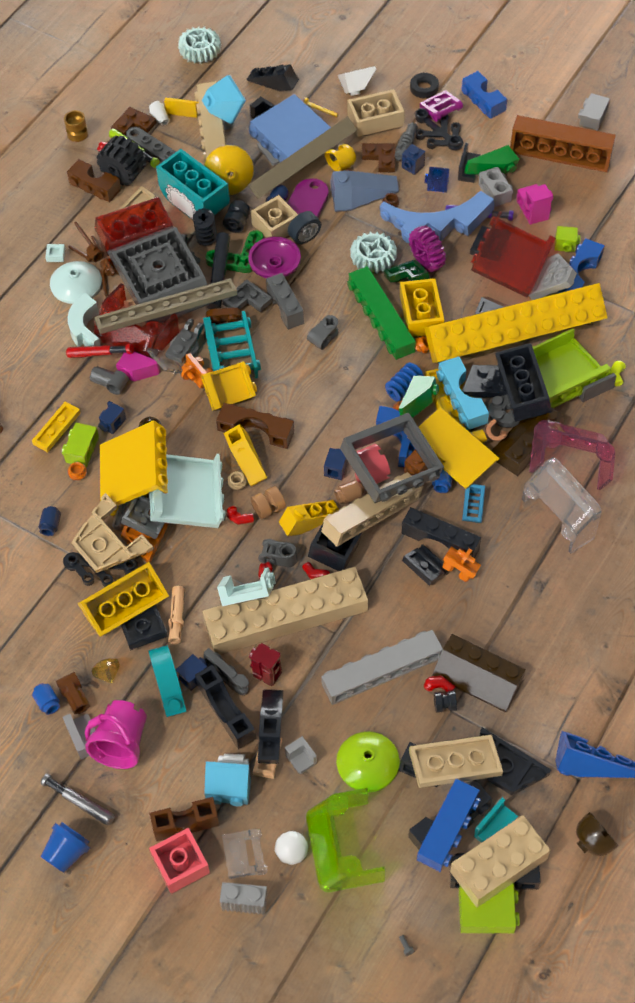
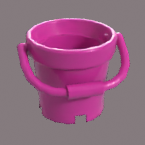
(116, 735)

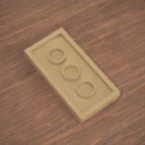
(455, 759)

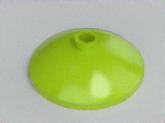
(365, 772)

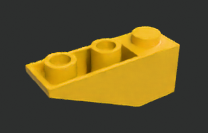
(245, 454)
(305, 517)

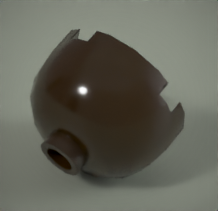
(594, 837)

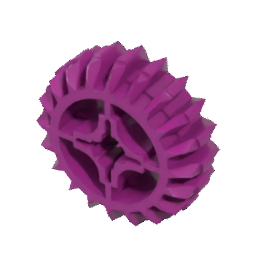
(427, 248)

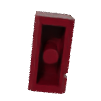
(265, 664)

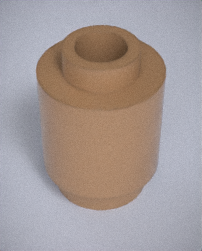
(349, 492)

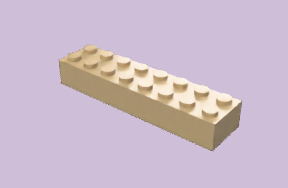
(286, 611)

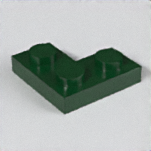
(410, 269)

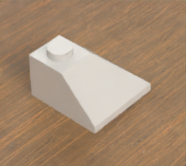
(356, 80)

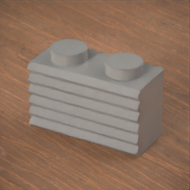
(594, 111)
(243, 898)

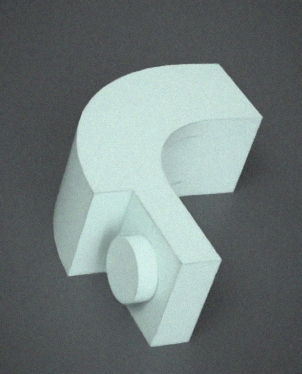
(78, 317)

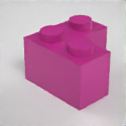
(535, 202)

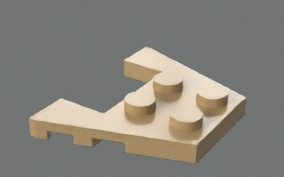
(100, 545)

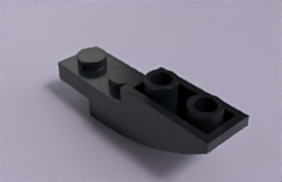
(270, 726)

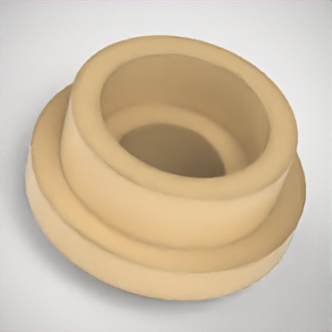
(237, 476)

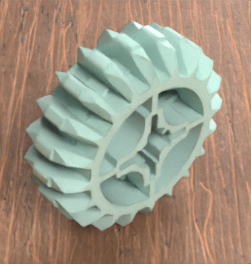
(199, 44)
(373, 251)

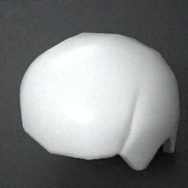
(291, 847)

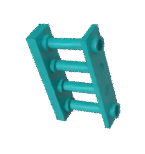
(214, 343)

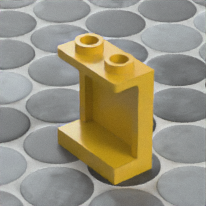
(229, 385)

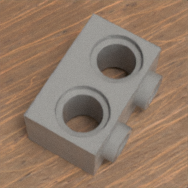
(496, 186)

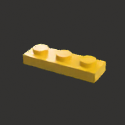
(56, 427)

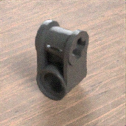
(324, 332)
(274, 552)

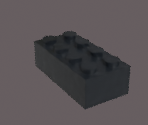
(523, 382)

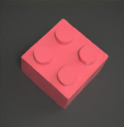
(179, 860)

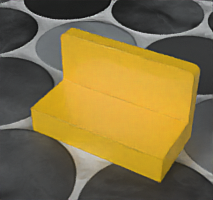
(181, 107)

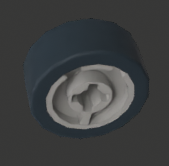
(304, 227)

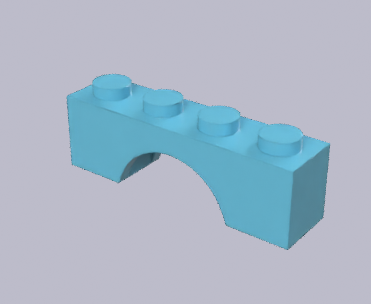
(470, 410)

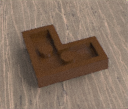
(134, 118)
(383, 153)

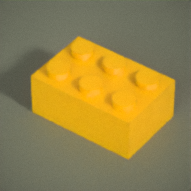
(420, 305)

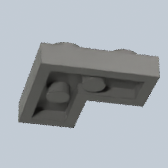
(250, 294)
(139, 519)

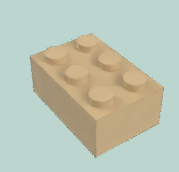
(375, 112)

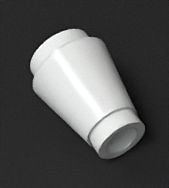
(159, 112)

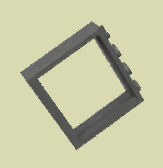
(381, 431)

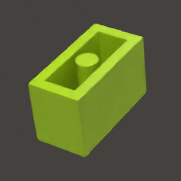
(80, 444)

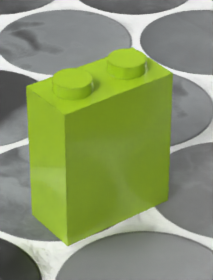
(493, 916)

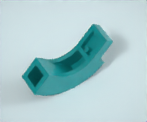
(167, 680)

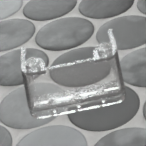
(567, 500)

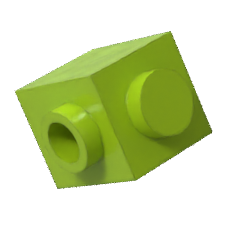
(566, 239)

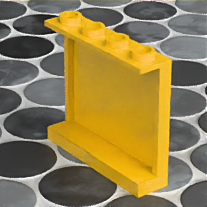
(134, 464)

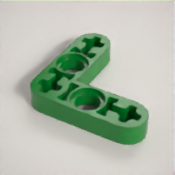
(241, 258)

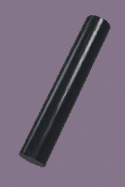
(219, 263)

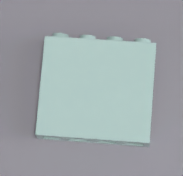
(192, 493)

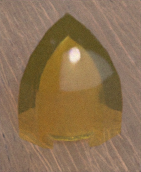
(106, 669)

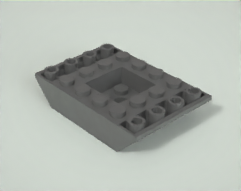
(145, 283)

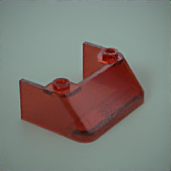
(151, 336)

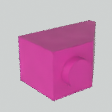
(138, 366)

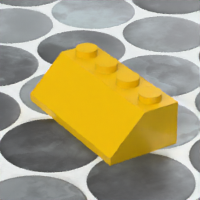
(123, 599)

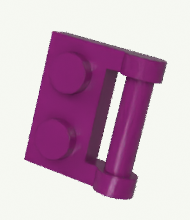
(439, 102)

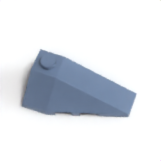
(356, 188)

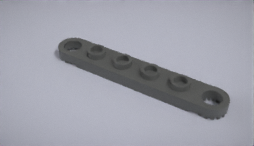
(150, 144)

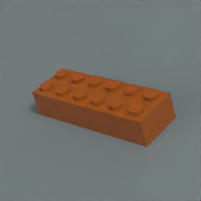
(562, 143)

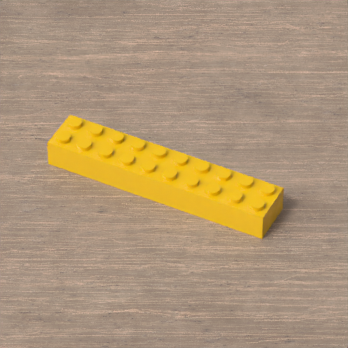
(515, 323)

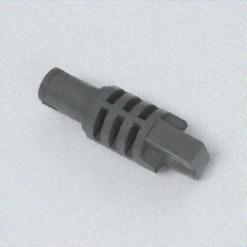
(406, 139)

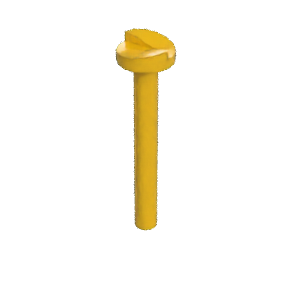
(306, 101)

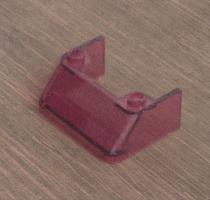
(552, 434)

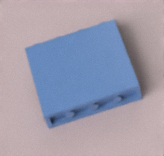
(287, 127)

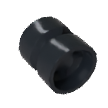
(236, 216)

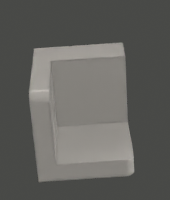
(300, 755)

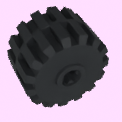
(122, 159)

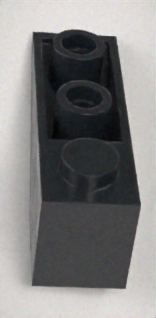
(275, 77)

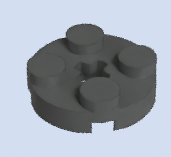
(497, 412)

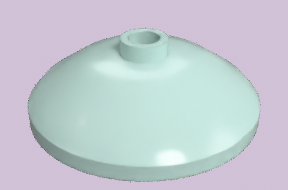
(74, 280)

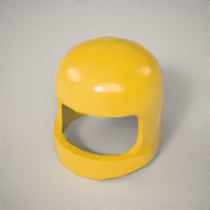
(345, 157)

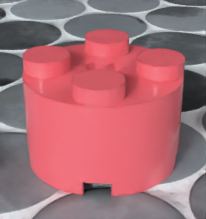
(375, 463)

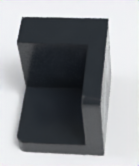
(259, 106)

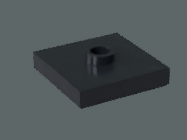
(144, 628)

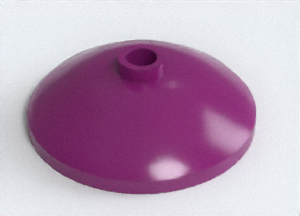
(274, 257)

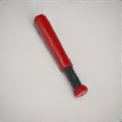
(87, 351)

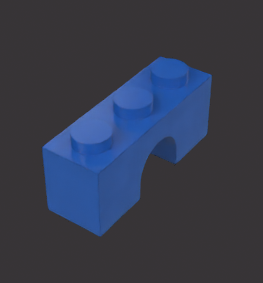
(476, 89)

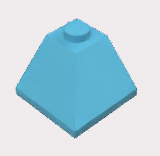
(224, 99)

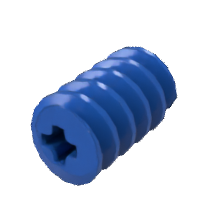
(400, 382)

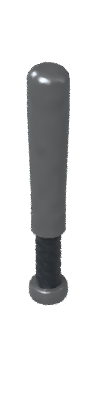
(82, 802)

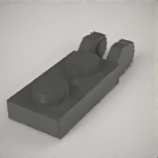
(184, 341)
(227, 672)

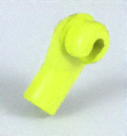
(616, 368)

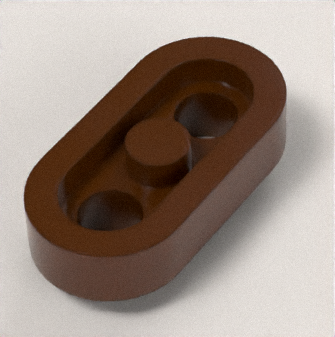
(224, 315)

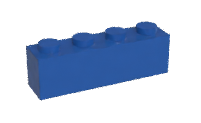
(448, 825)

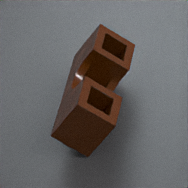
(82, 176)
(198, 817)

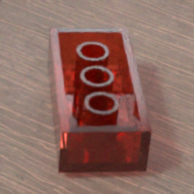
(131, 223)

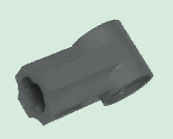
(111, 380)

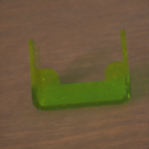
(331, 868)

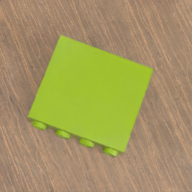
(567, 367)

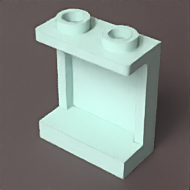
(233, 594)

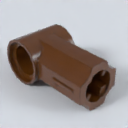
(71, 689)

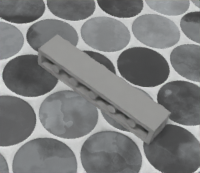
(381, 667)

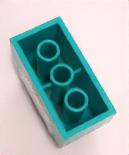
(191, 185)

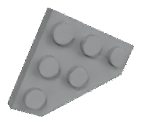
(553, 277)

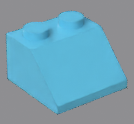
(227, 783)

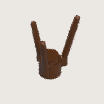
(94, 252)
(108, 269)

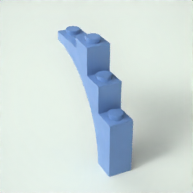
(463, 218)

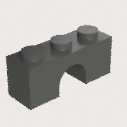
(281, 294)

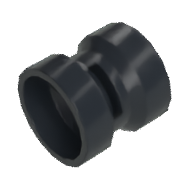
(444, 701)

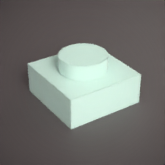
(55, 253)

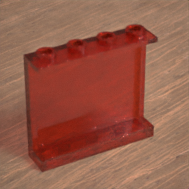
(511, 256)

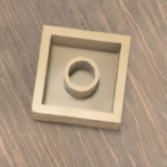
(273, 218)

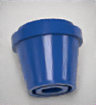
(64, 847)

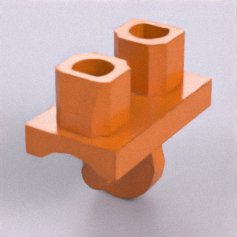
(194, 369)
(462, 562)

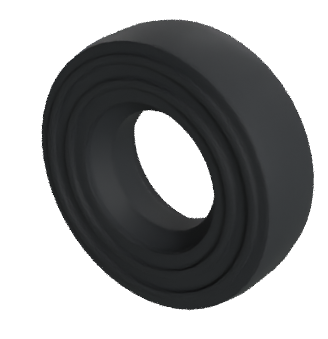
(424, 78)

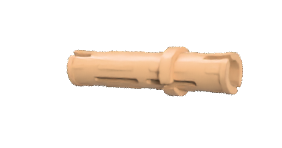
(175, 622)

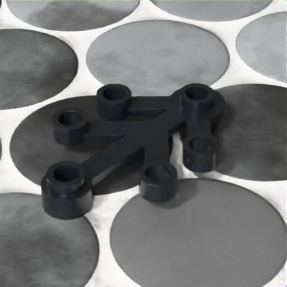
(452, 142)
(80, 561)

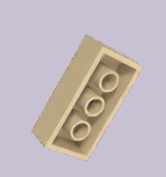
(500, 861)

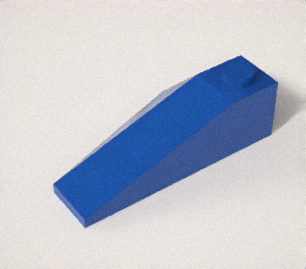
(582, 760)

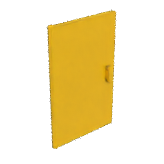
(462, 452)

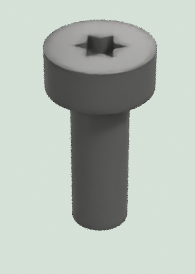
(408, 950)

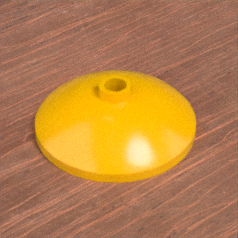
(231, 159)

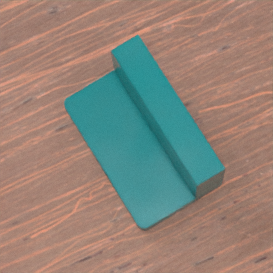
(494, 821)

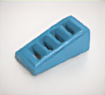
(477, 489)

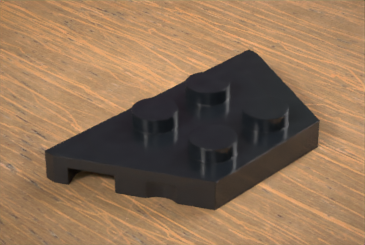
(484, 382)
(518, 768)

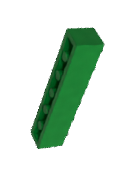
(381, 313)

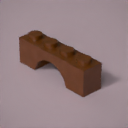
(278, 429)

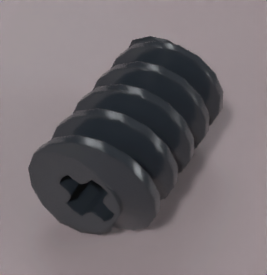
(204, 227)

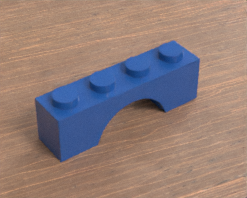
(587, 256)

